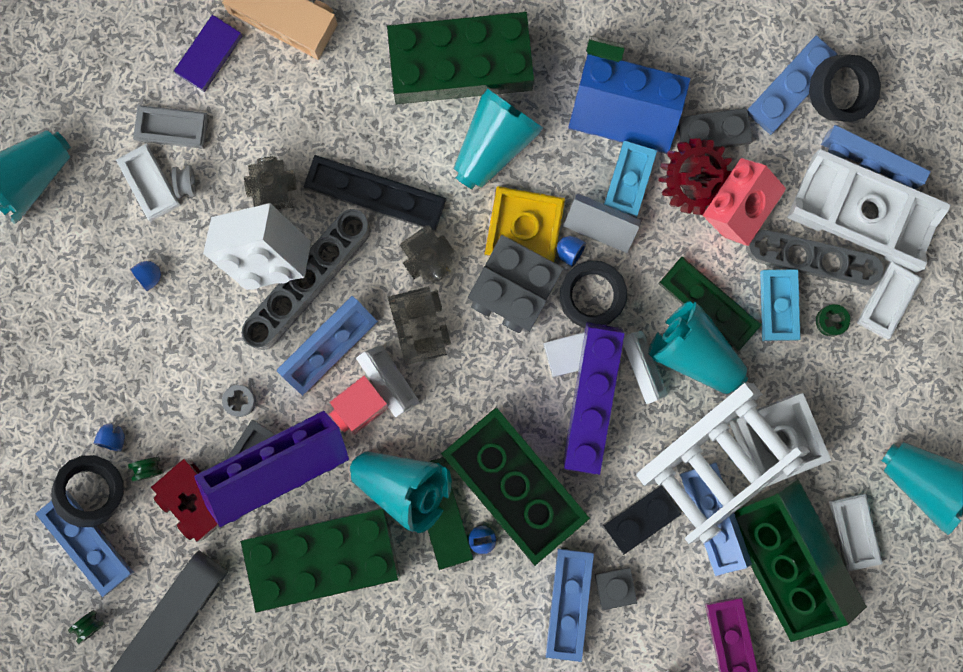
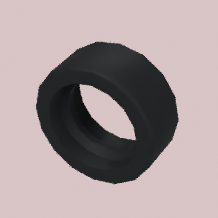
(868, 90)
(595, 268)
(93, 464)

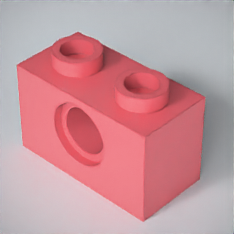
(744, 201)
(357, 406)

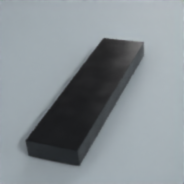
(374, 193)

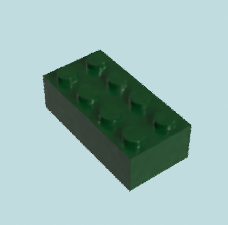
(460, 57)
(515, 486)
(320, 559)

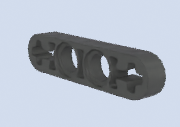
(814, 254)

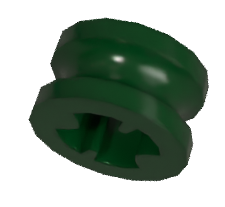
(833, 309)
(145, 469)
(86, 627)

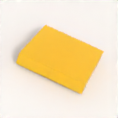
(527, 219)

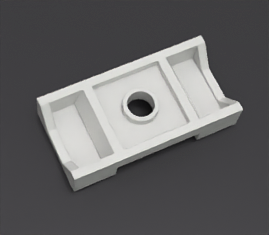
(833, 201)

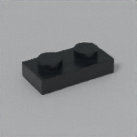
(642, 519)

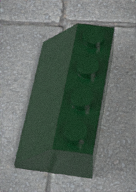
(797, 563)

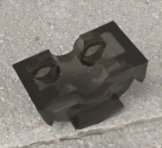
(418, 325)

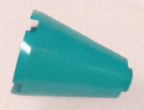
(493, 140)
(28, 170)
(698, 350)
(929, 482)
(403, 487)

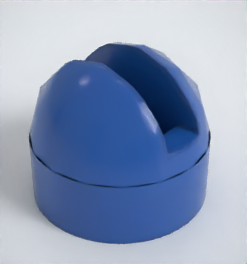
(570, 249)
(147, 274)
(108, 439)
(480, 532)

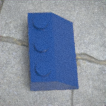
(629, 103)

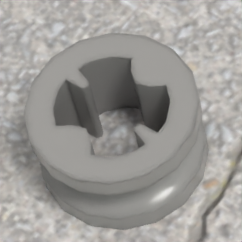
(183, 181)
(231, 392)

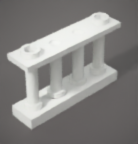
(688, 449)

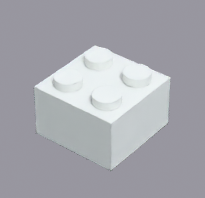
(257, 247)
(795, 427)

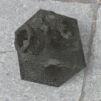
(278, 192)
(425, 243)

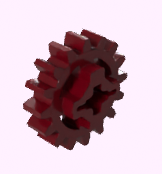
(688, 162)

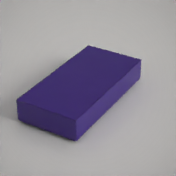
(208, 53)

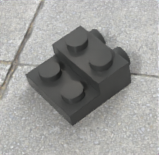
(514, 284)

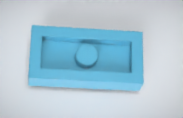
(630, 178)
(780, 305)

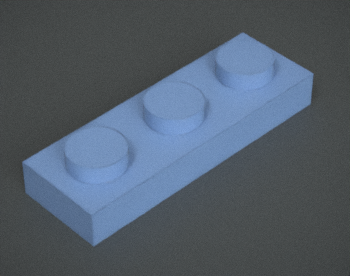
(789, 87)
(874, 158)
(327, 345)
(87, 549)
(727, 549)
(569, 605)

